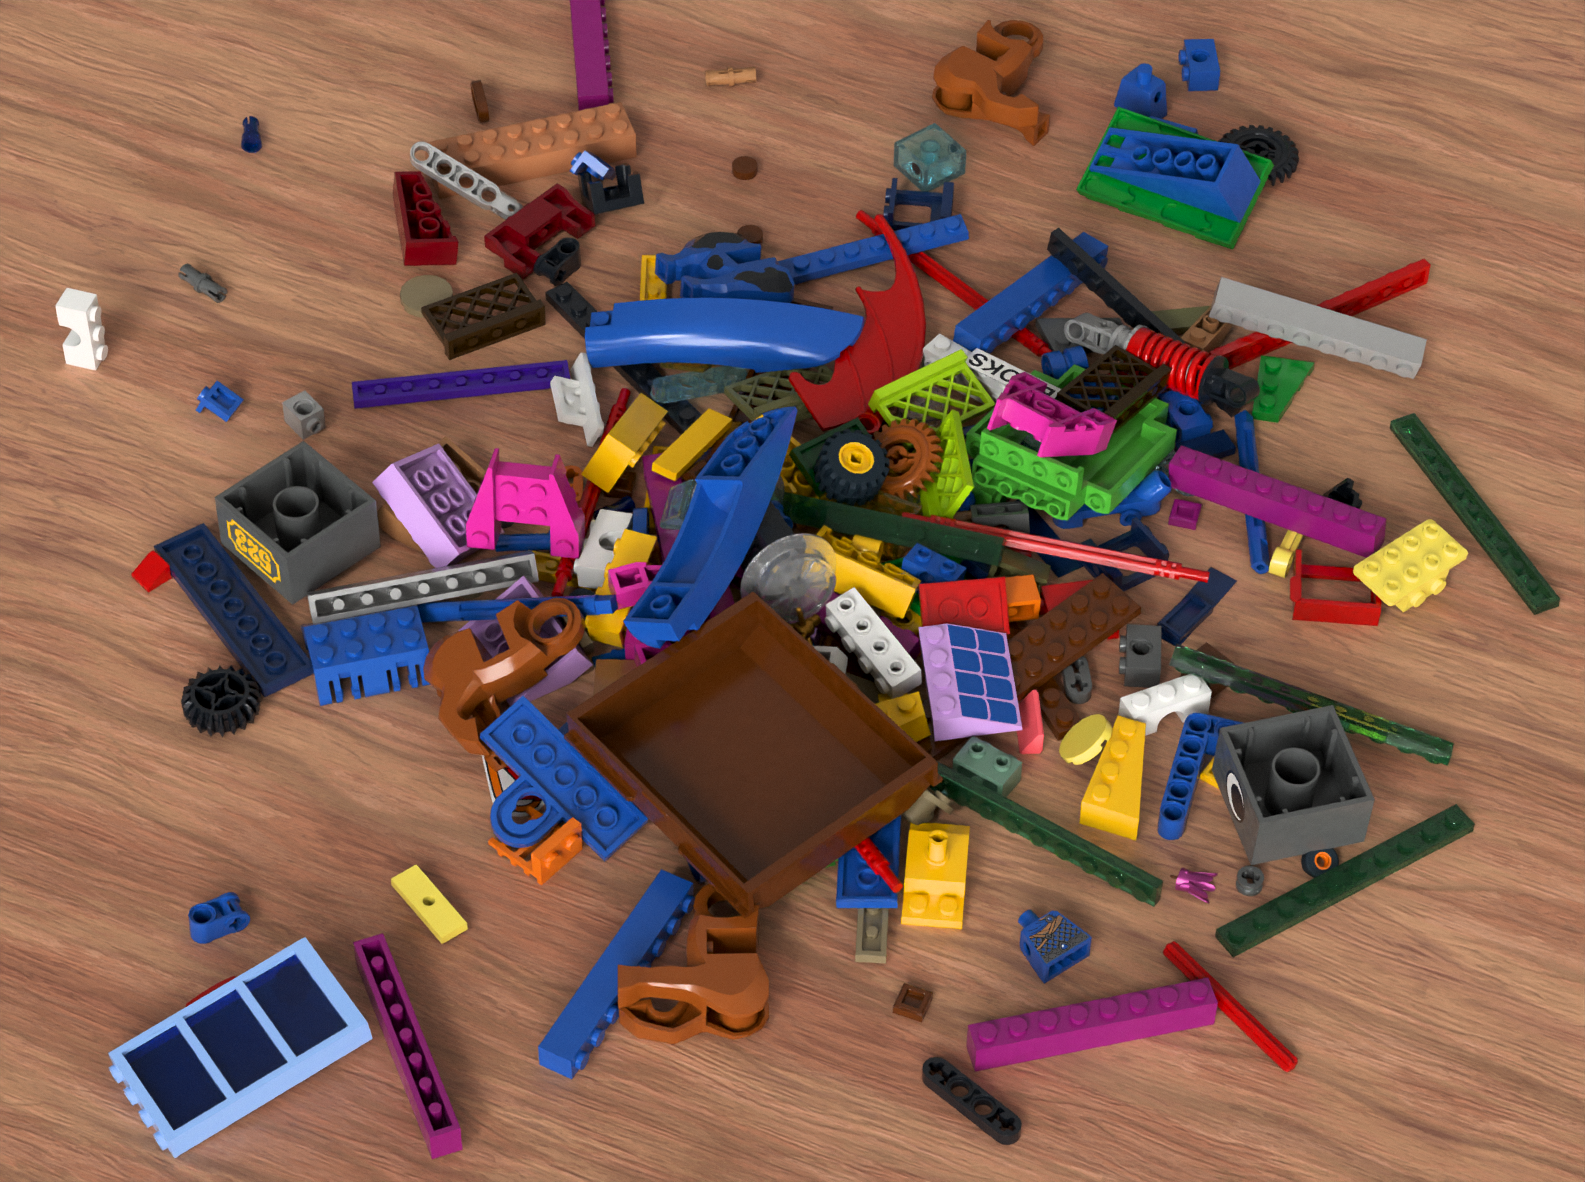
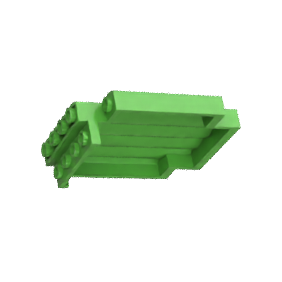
(1068, 482)

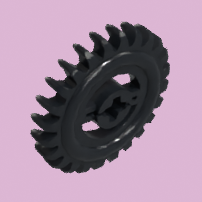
(1259, 140)

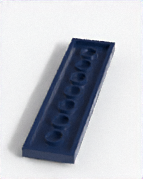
(234, 610)

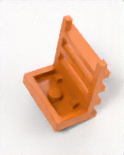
(550, 855)

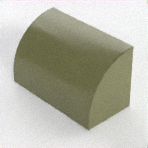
(1018, 565)

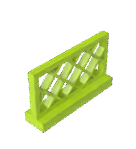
(925, 378)
(947, 492)

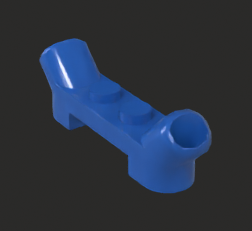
(1144, 498)

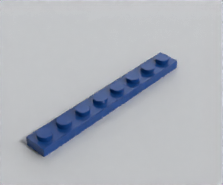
(875, 249)

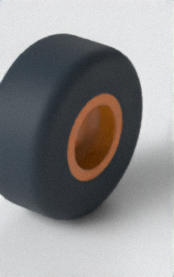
(1310, 865)

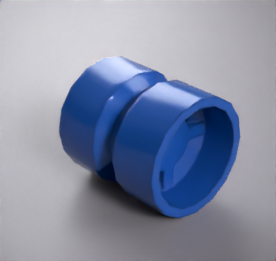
(1057, 363)

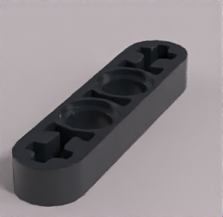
(975, 1097)

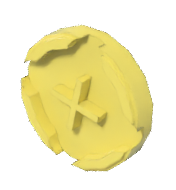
(1085, 739)

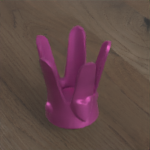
(1195, 883)

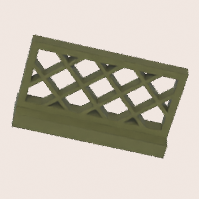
(788, 398)

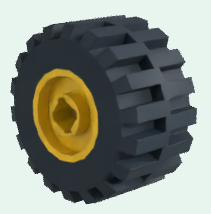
(851, 467)

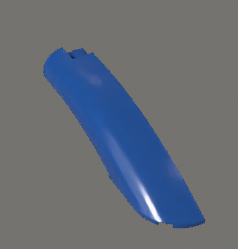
(720, 332)
(716, 531)

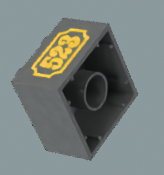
(298, 522)

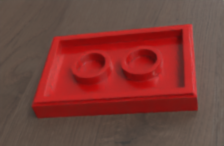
(966, 603)

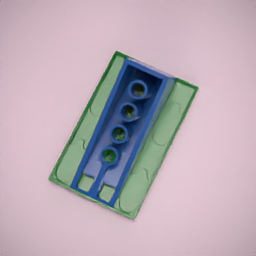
(1175, 178)

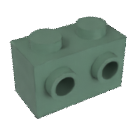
(988, 766)

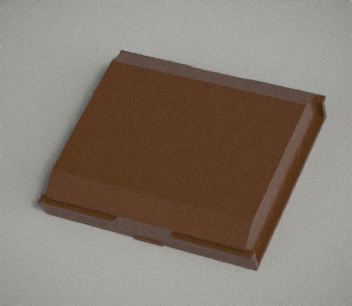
(751, 753)

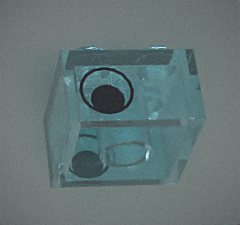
(929, 158)

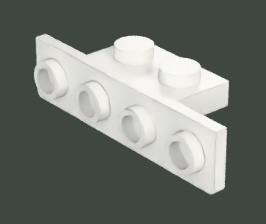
(577, 400)

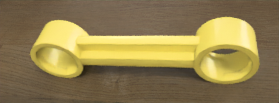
(1284, 555)

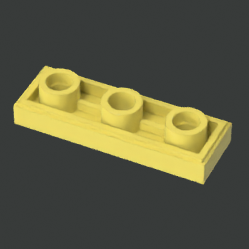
(429, 904)

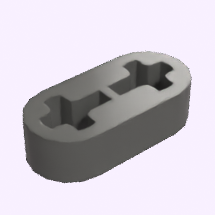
(1082, 678)

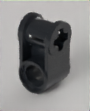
(559, 261)

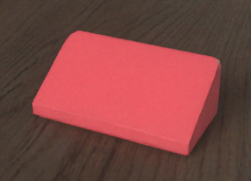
(1032, 734)

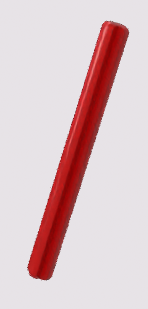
(1233, 1009)

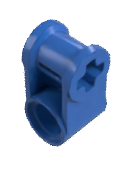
(217, 918)

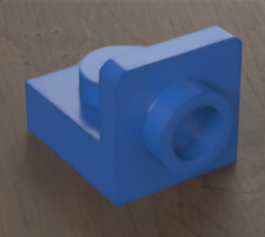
(219, 400)

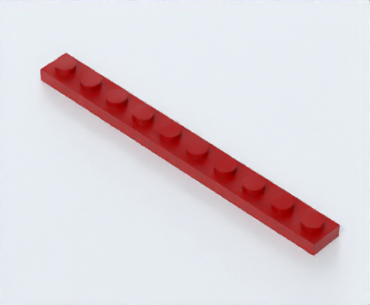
(1349, 303)

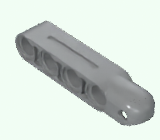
(451, 180)

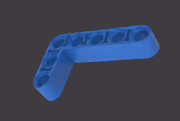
(1196, 740)

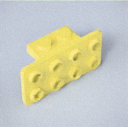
(1411, 566)

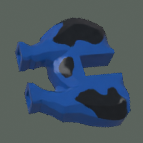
(725, 268)

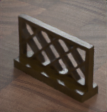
(490, 328)
(1130, 400)

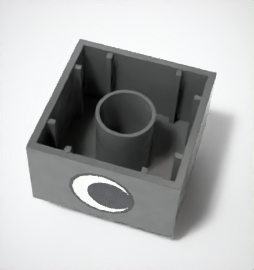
(1292, 784)

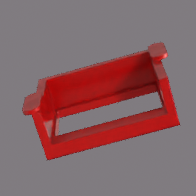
(1330, 610)

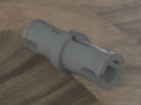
(202, 283)

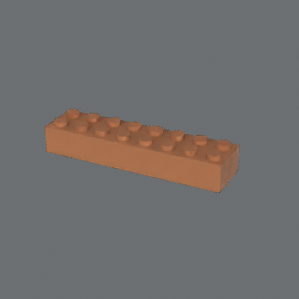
(539, 146)

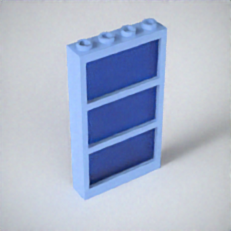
(238, 1047)

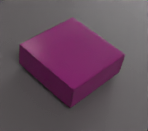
(1184, 514)

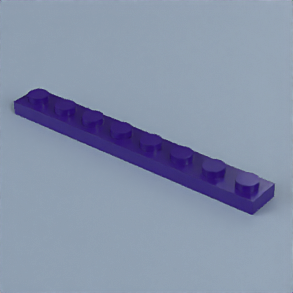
(457, 384)

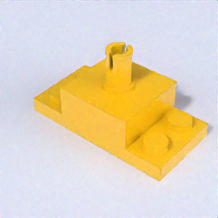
(935, 875)

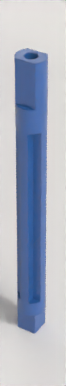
(1249, 459)
(488, 609)

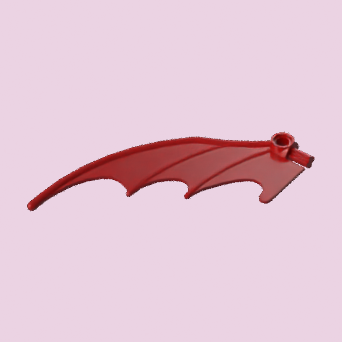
(884, 352)

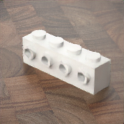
(942, 347)
(872, 644)

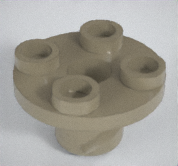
(923, 809)

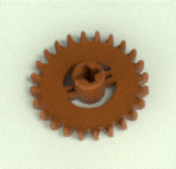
(909, 467)

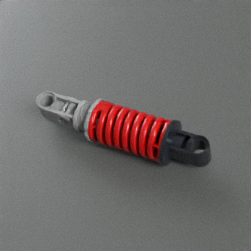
(1193, 370)

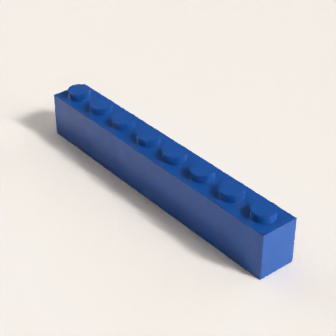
(1024, 300)
(596, 1001)

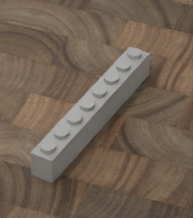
(1317, 328)
(421, 586)

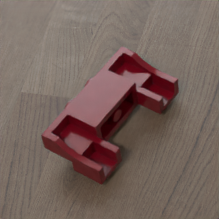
(534, 225)

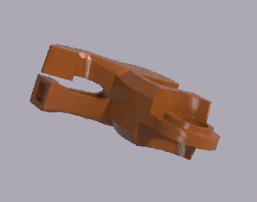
(982, 80)
(476, 683)
(717, 992)

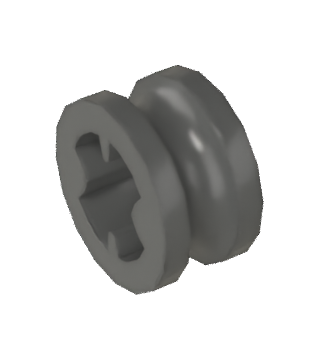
(1246, 888)

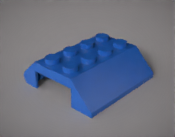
(367, 648)

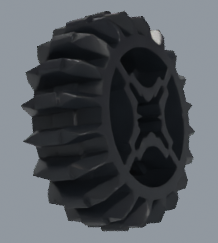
(221, 700)

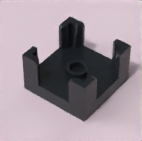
(611, 198)

